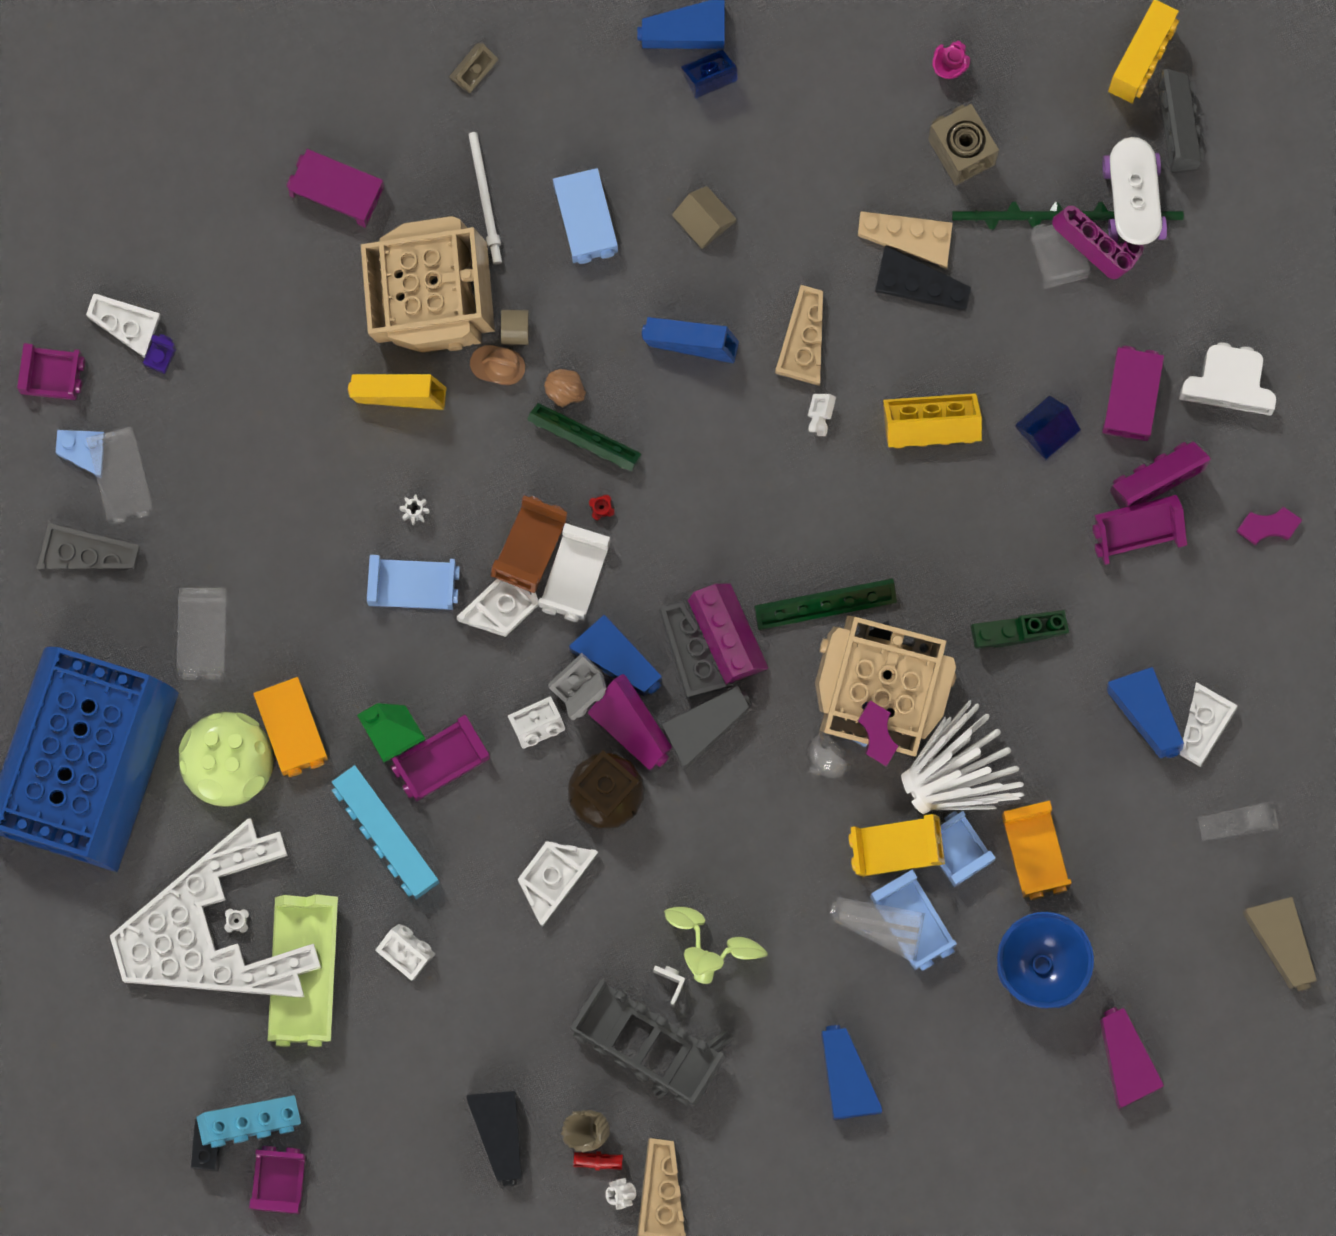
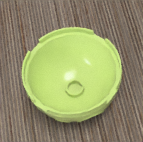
(226, 759)

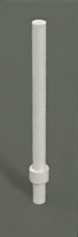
(492, 239)

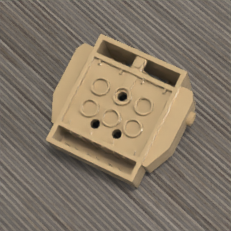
(430, 314)
(853, 675)

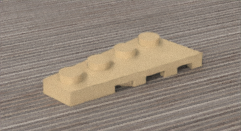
(918, 237)
(802, 344)
(660, 1200)

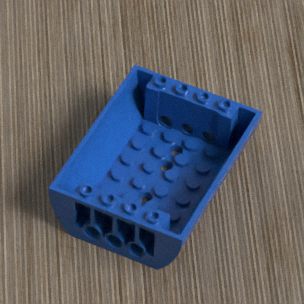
(106, 763)

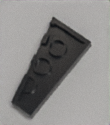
(915, 281)

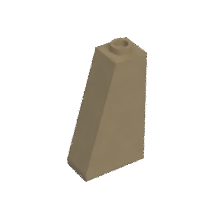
(1283, 939)

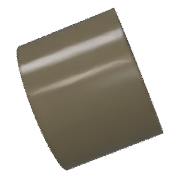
(514, 327)

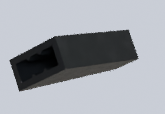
(498, 1127)

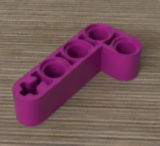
(1095, 244)

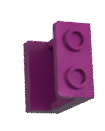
(50, 372)
(278, 1180)

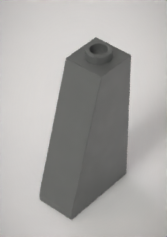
(703, 725)

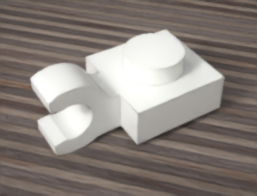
(820, 410)

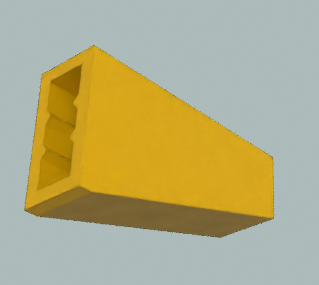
(398, 390)

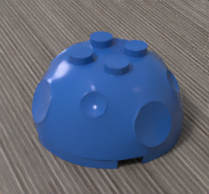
(1045, 960)

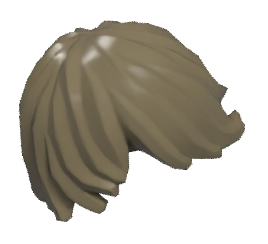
(585, 1130)

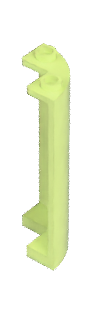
(298, 924)

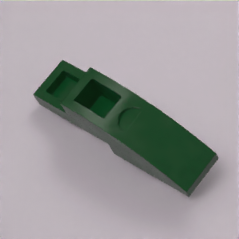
(1019, 630)

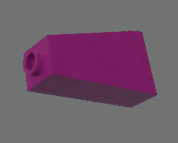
(631, 724)
(1128, 1061)

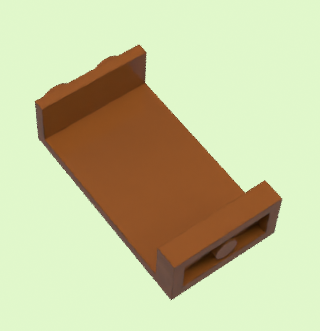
(530, 544)

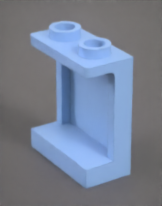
(962, 849)

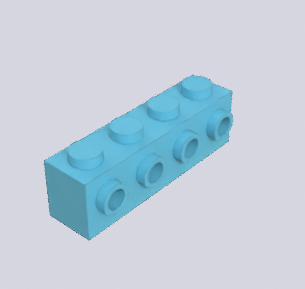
(248, 1120)

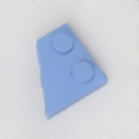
(74, 447)

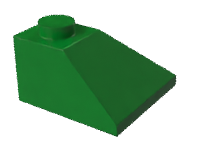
(390, 729)

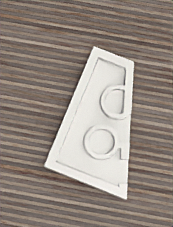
(1205, 723)

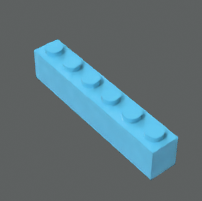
(385, 832)

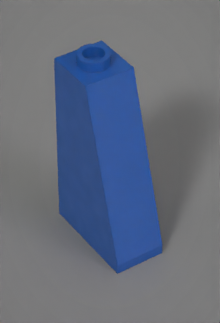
(685, 28)
(691, 338)
(616, 656)
(1147, 709)
(847, 1080)

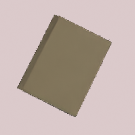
(703, 216)

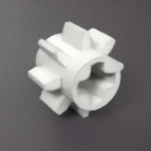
(409, 506)
(620, 1193)

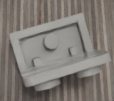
(579, 686)

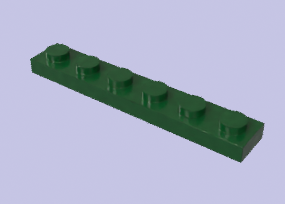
(825, 604)

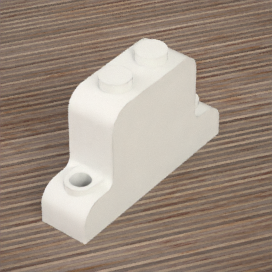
(1230, 381)

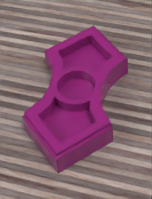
(1259, 527)
(875, 722)

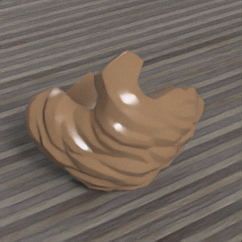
(564, 387)

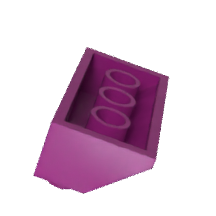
(1160, 476)
(727, 632)

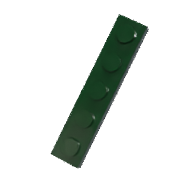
(584, 437)

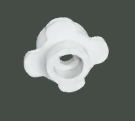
(231, 915)

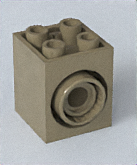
(963, 144)

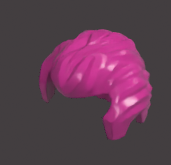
(950, 61)

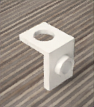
(672, 974)

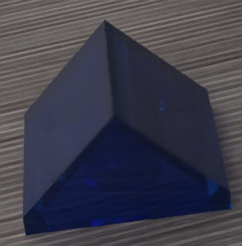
(710, 73)
(1048, 426)

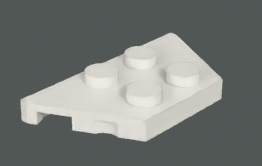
(499, 608)
(552, 876)

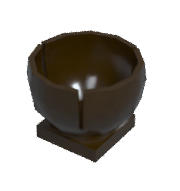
(605, 790)

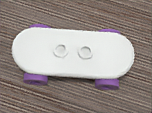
(1135, 192)

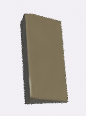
(473, 67)

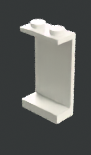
(574, 573)

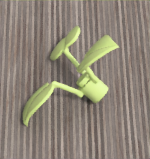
(702, 962)

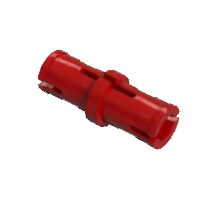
(598, 1160)

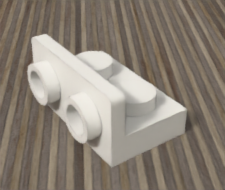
(536, 722)
(405, 951)

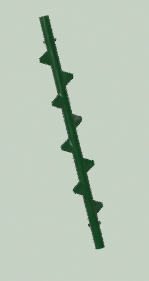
(1035, 217)

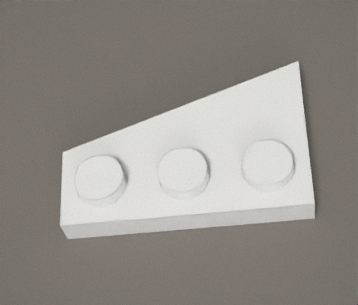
(125, 322)

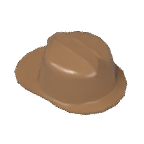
(497, 365)

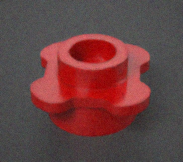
(605, 501)

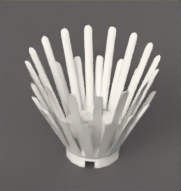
(942, 782)

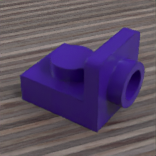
(160, 353)

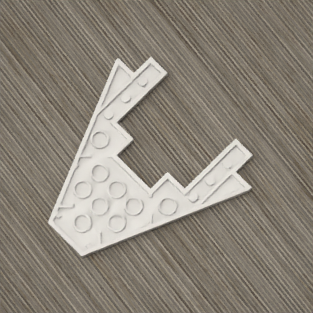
(172, 941)

